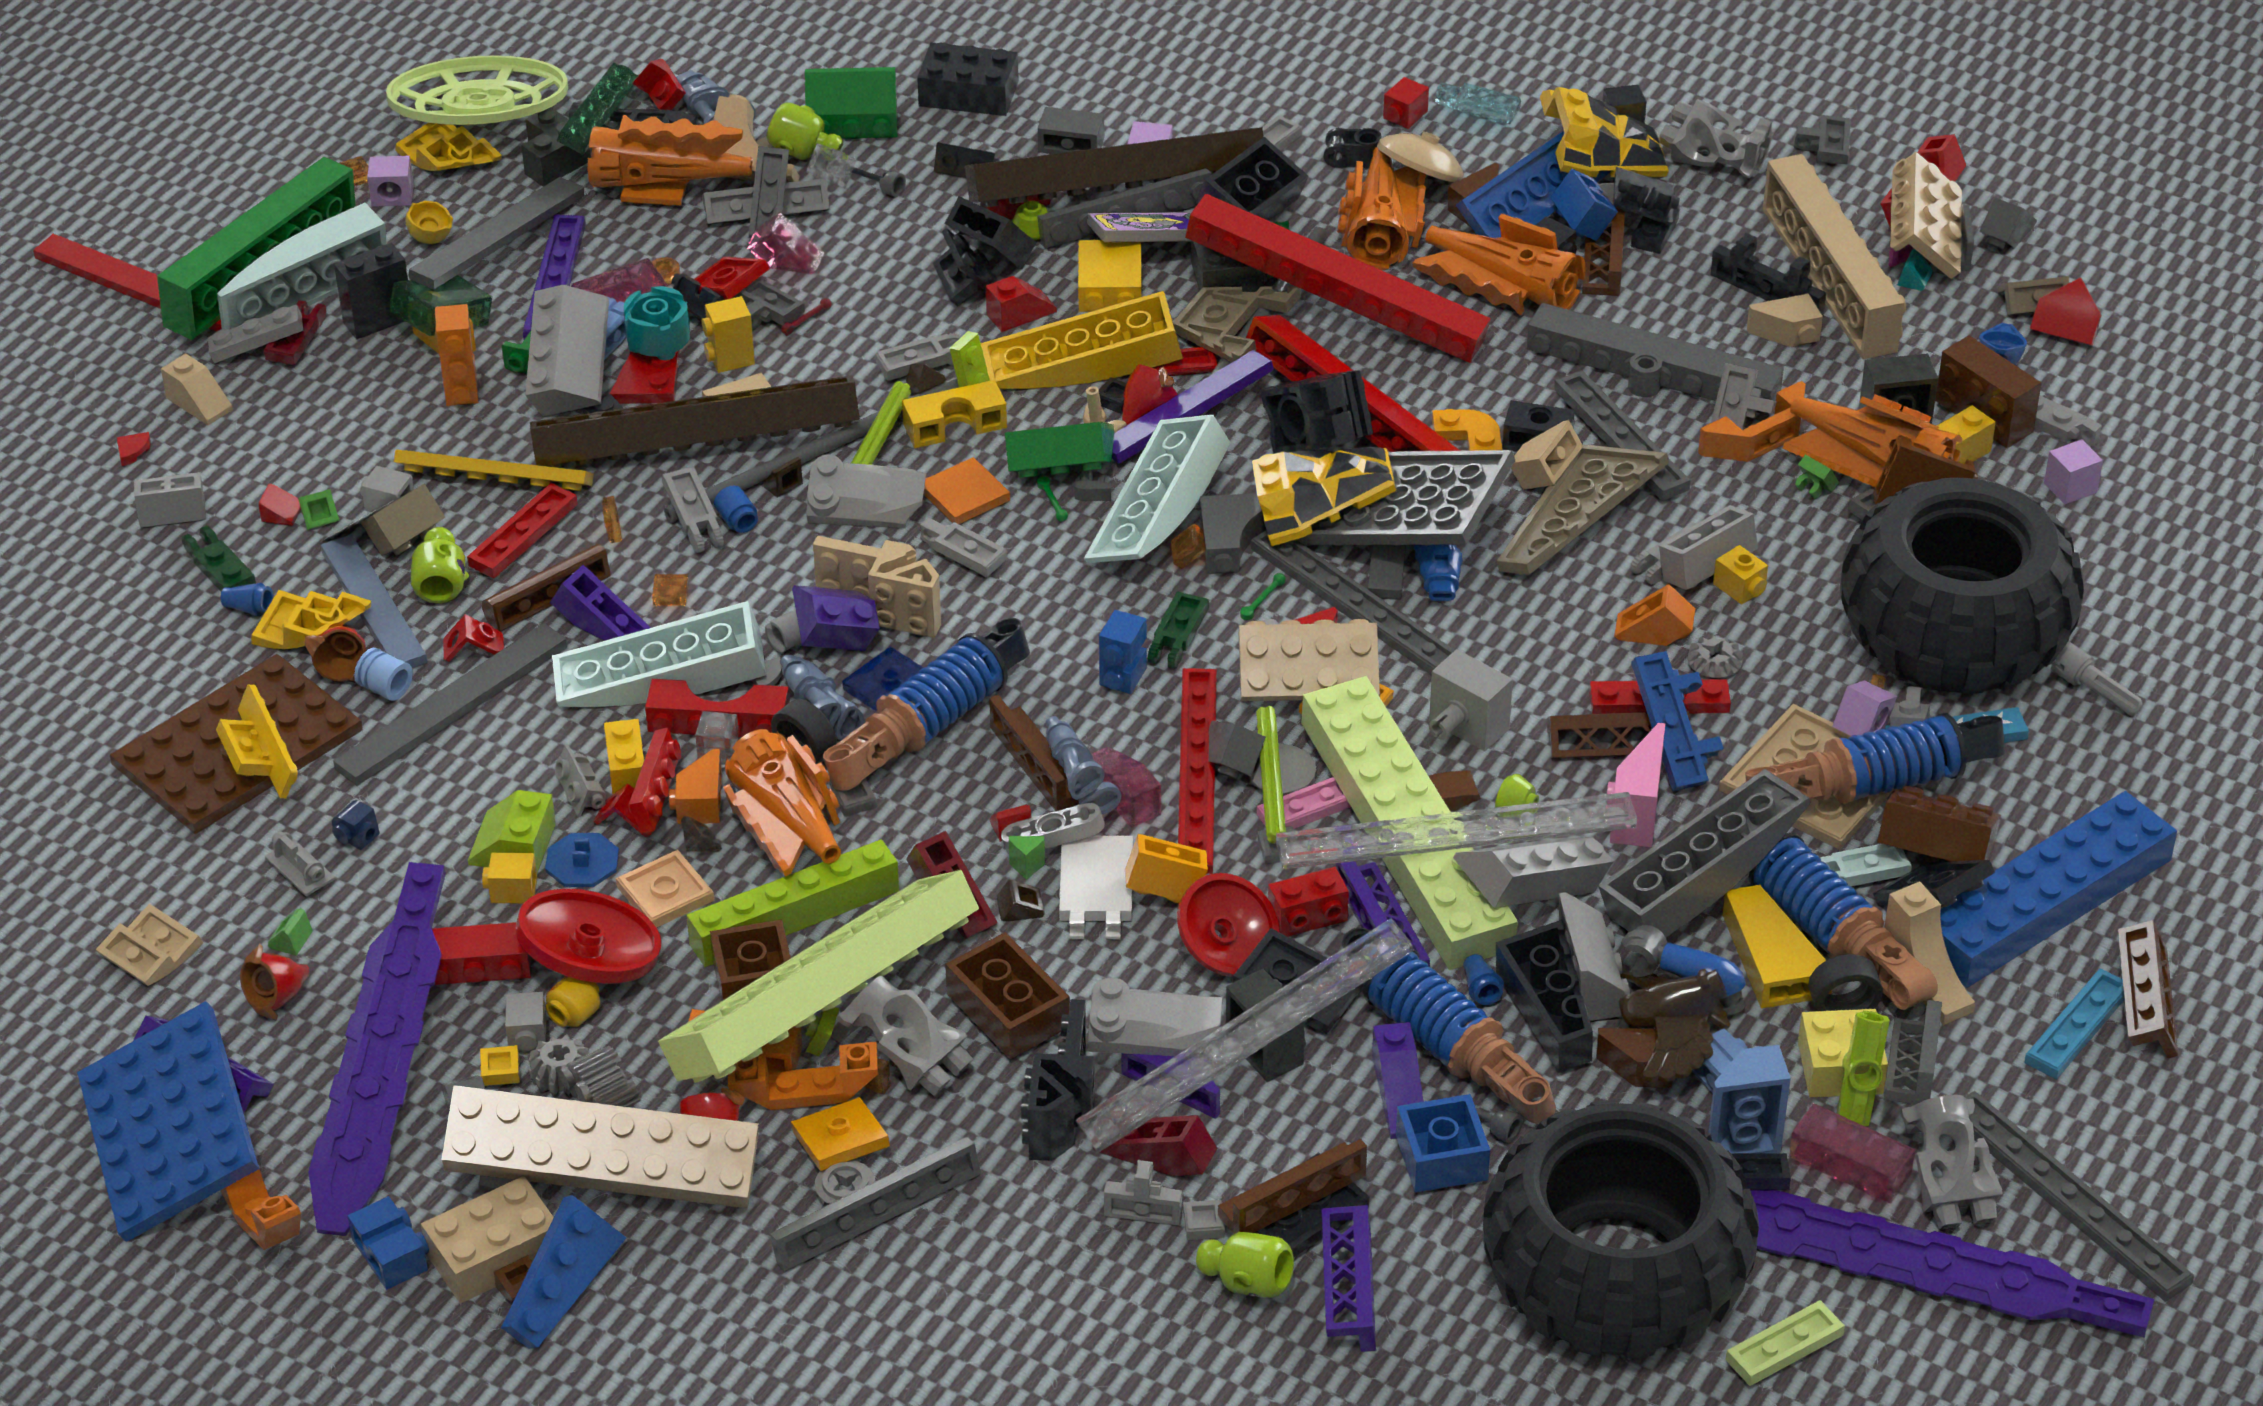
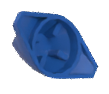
(2005, 341)

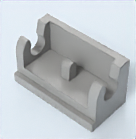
(169, 499)

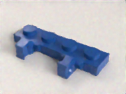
(1663, 699)

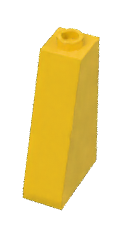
(1770, 947)

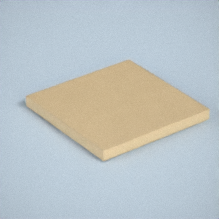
(1790, 740)

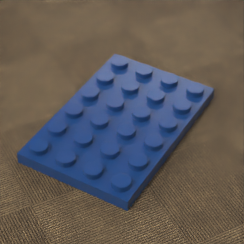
(167, 1121)

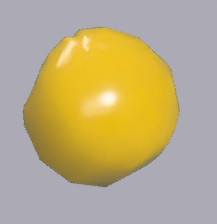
(428, 222)

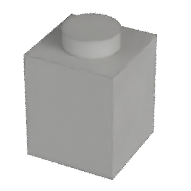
(383, 487)
(525, 1020)

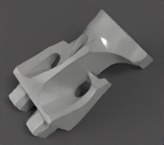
(1725, 146)
(915, 1047)
(1959, 1183)

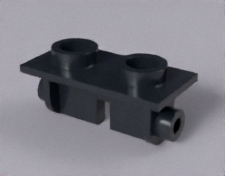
(953, 158)
(689, 289)

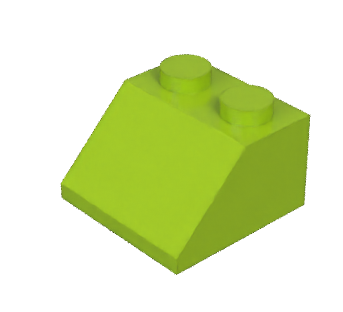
(515, 825)

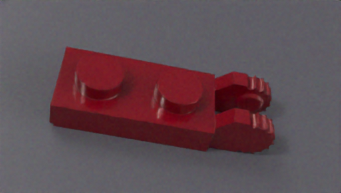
(291, 347)

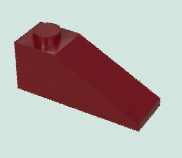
(940, 856)
(1172, 1143)

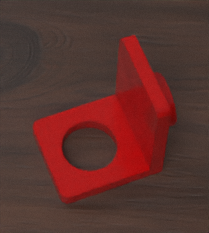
(475, 632)
(620, 804)

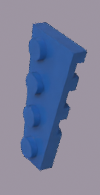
(562, 1269)

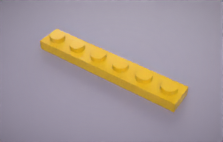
(479, 468)

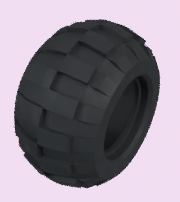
(1962, 585)
(1633, 1168)

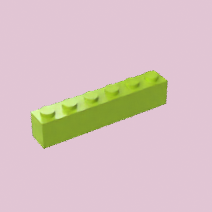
(802, 896)

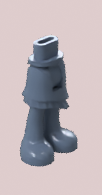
(702, 94)
(818, 689)
(1082, 772)

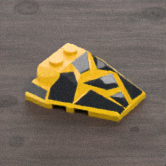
(1600, 138)
(1316, 484)

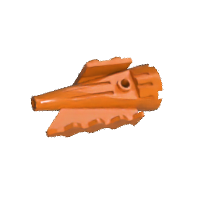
(661, 158)
(1382, 211)
(1505, 268)
(1862, 439)
(782, 798)

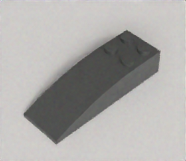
(1703, 856)

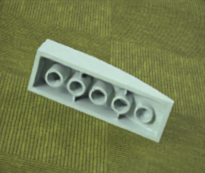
(300, 266)
(1161, 488)
(703, 650)

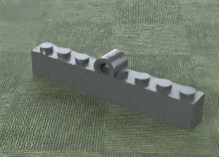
(1641, 355)

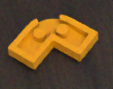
(1471, 425)

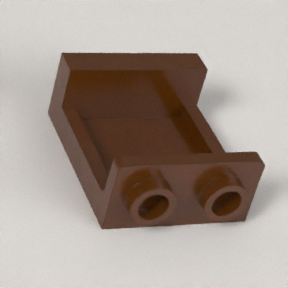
(1914, 465)

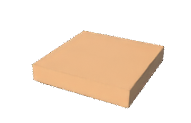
(665, 888)

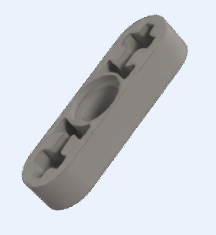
(1073, 825)

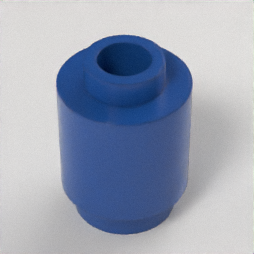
(736, 509)

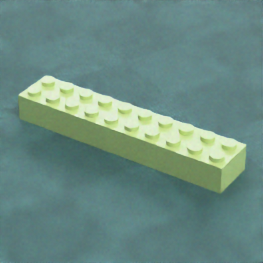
(1389, 783)
(818, 977)

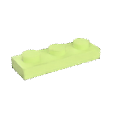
(1785, 1343)

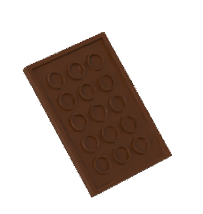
(187, 765)

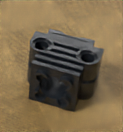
(1317, 412)

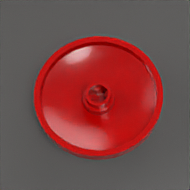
(588, 936)

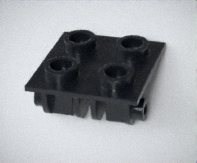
(1644, 196)

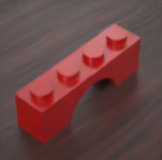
(1942, 152)
(676, 707)

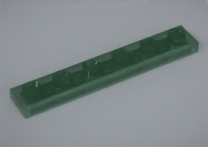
(598, 107)

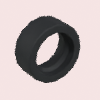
(806, 725)
(1842, 970)

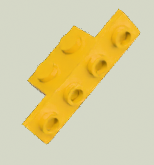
(256, 743)

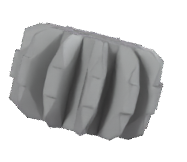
(550, 1058)

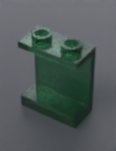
(417, 302)

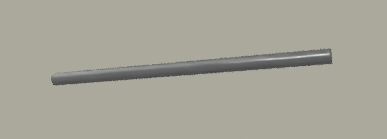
(806, 452)

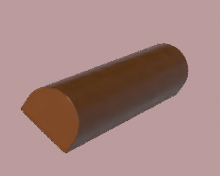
(538, 590)

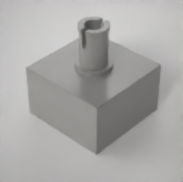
(1469, 701)

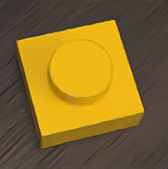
(500, 1065)

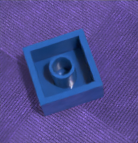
(1442, 1143)

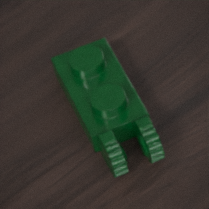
(217, 560)
(1178, 627)

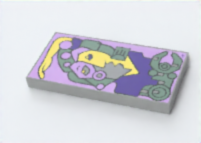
(1140, 226)

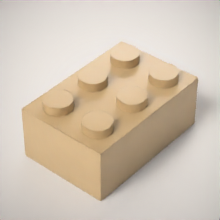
(486, 1236)

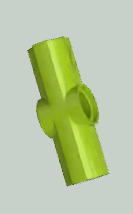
(1865, 1048)

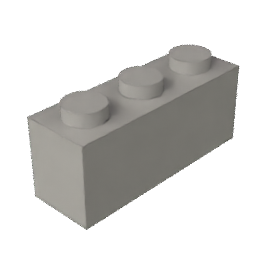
(1693, 553)

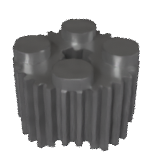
(599, 1080)

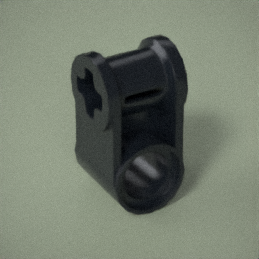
(1353, 146)

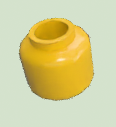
(572, 1001)

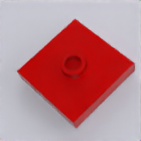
(732, 275)

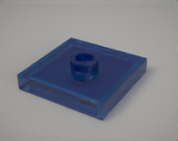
(880, 676)

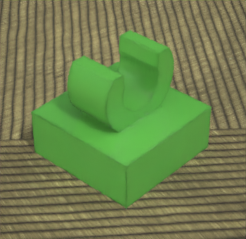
(1815, 473)

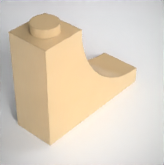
(738, 113)
(1916, 925)

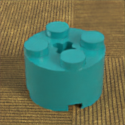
(656, 322)

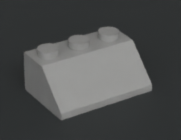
(1593, 957)

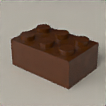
(1993, 385)
(1938, 826)
(1007, 995)

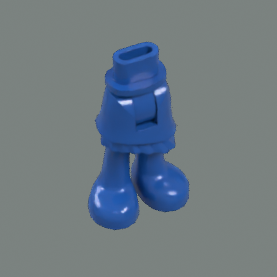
(1439, 569)

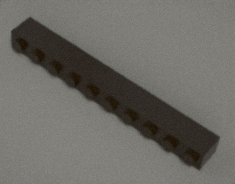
(1104, 167)
(695, 421)

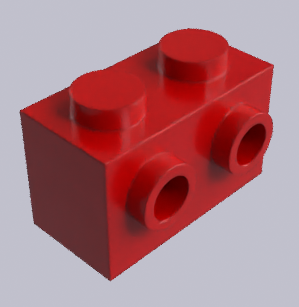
(1309, 901)

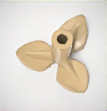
(1095, 413)

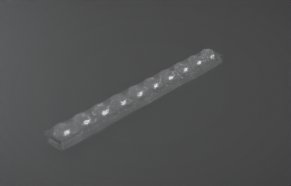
(1455, 830)
(1244, 1035)

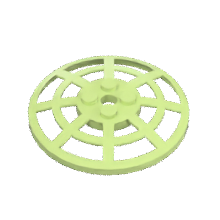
(477, 100)

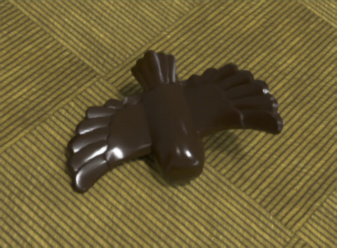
(1679, 1014)

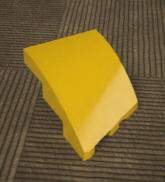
(445, 147)
(295, 617)

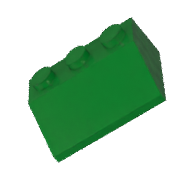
(854, 101)
(1059, 448)

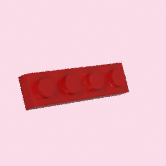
(522, 530)
(1625, 697)
(655, 780)

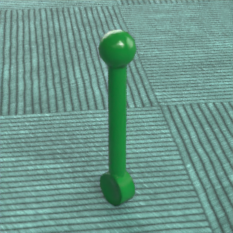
(1044, 484)
(1247, 612)

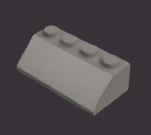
(566, 349)
(1536, 869)

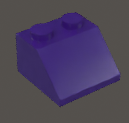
(835, 617)

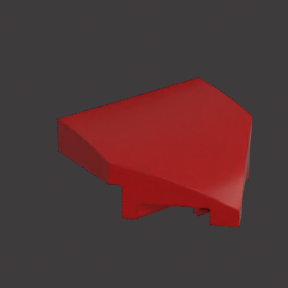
(2068, 313)

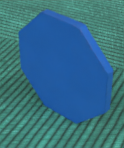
(582, 860)

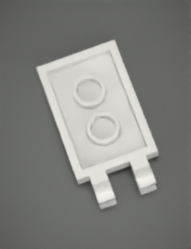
(1095, 883)

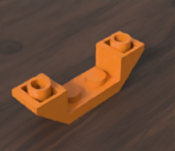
(1728, 441)
(806, 1086)
(262, 1217)

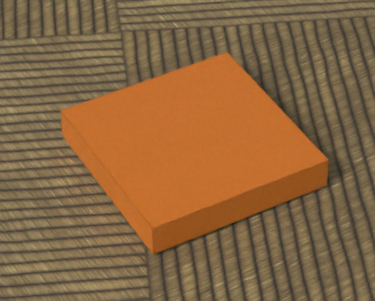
(965, 491)

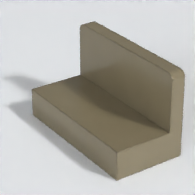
(2024, 295)

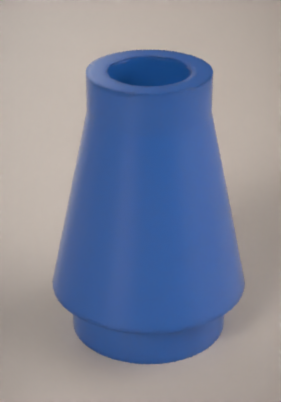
(248, 598)
(1483, 982)

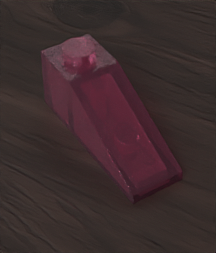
(624, 280)
(1136, 783)

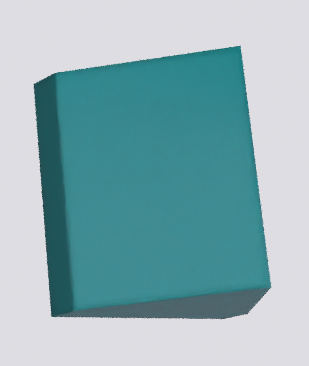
(1915, 272)

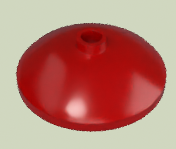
(1233, 909)

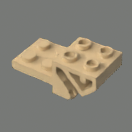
(902, 587)

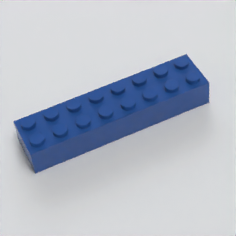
(2054, 885)

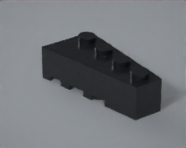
(1547, 992)

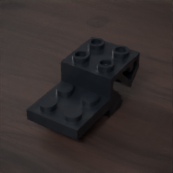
(1059, 1090)

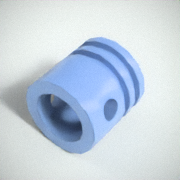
(383, 674)

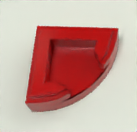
(132, 446)

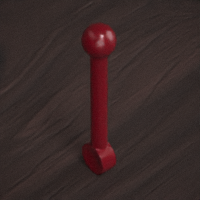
(825, 304)

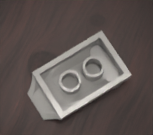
(862, 493)
(1148, 1020)

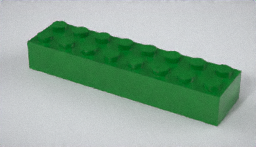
(192, 283)

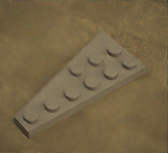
(1581, 496)

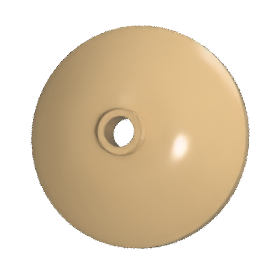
(1422, 154)

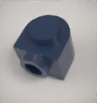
(356, 825)

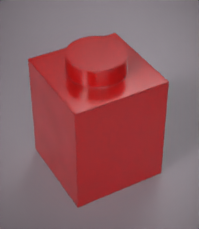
(1406, 102)

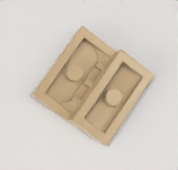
(150, 945)

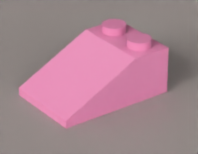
(1641, 778)

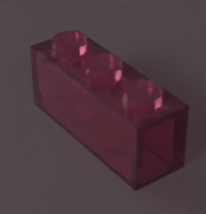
(1852, 1153)

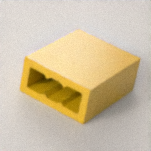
(1108, 273)

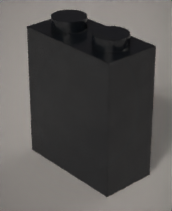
(990, 232)
(367, 288)

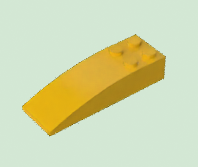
(1086, 346)

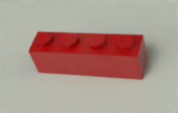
(480, 954)

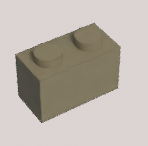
(402, 520)

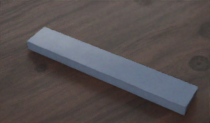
(383, 616)

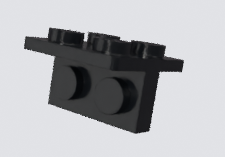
(962, 269)

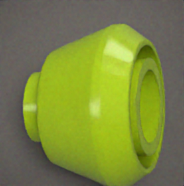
(1027, 219)
(1516, 791)

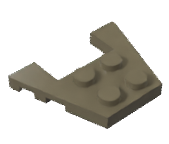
(1220, 313)

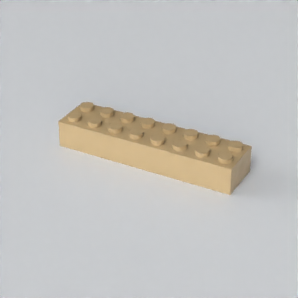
(1839, 259)
(600, 1146)

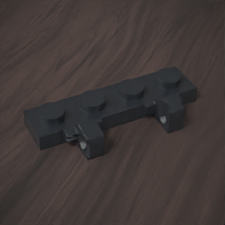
(1742, 270)

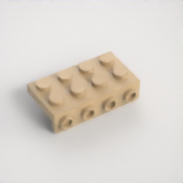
(1926, 213)
(1299, 658)

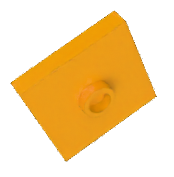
(840, 1133)

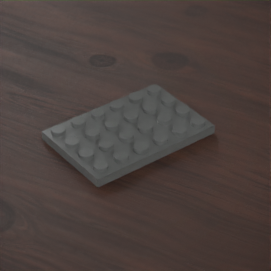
(1435, 501)

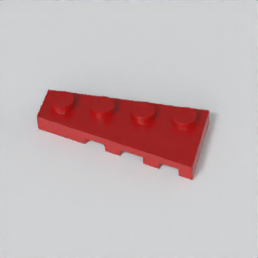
(646, 380)

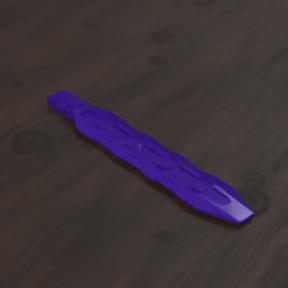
(379, 1048)
(1941, 1264)

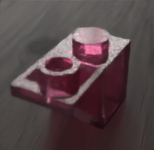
(785, 246)

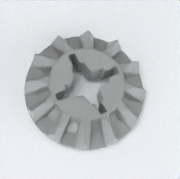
(1721, 665)
(843, 1173)

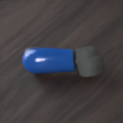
(1684, 963)

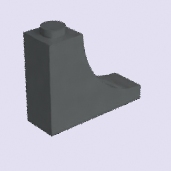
(1228, 528)

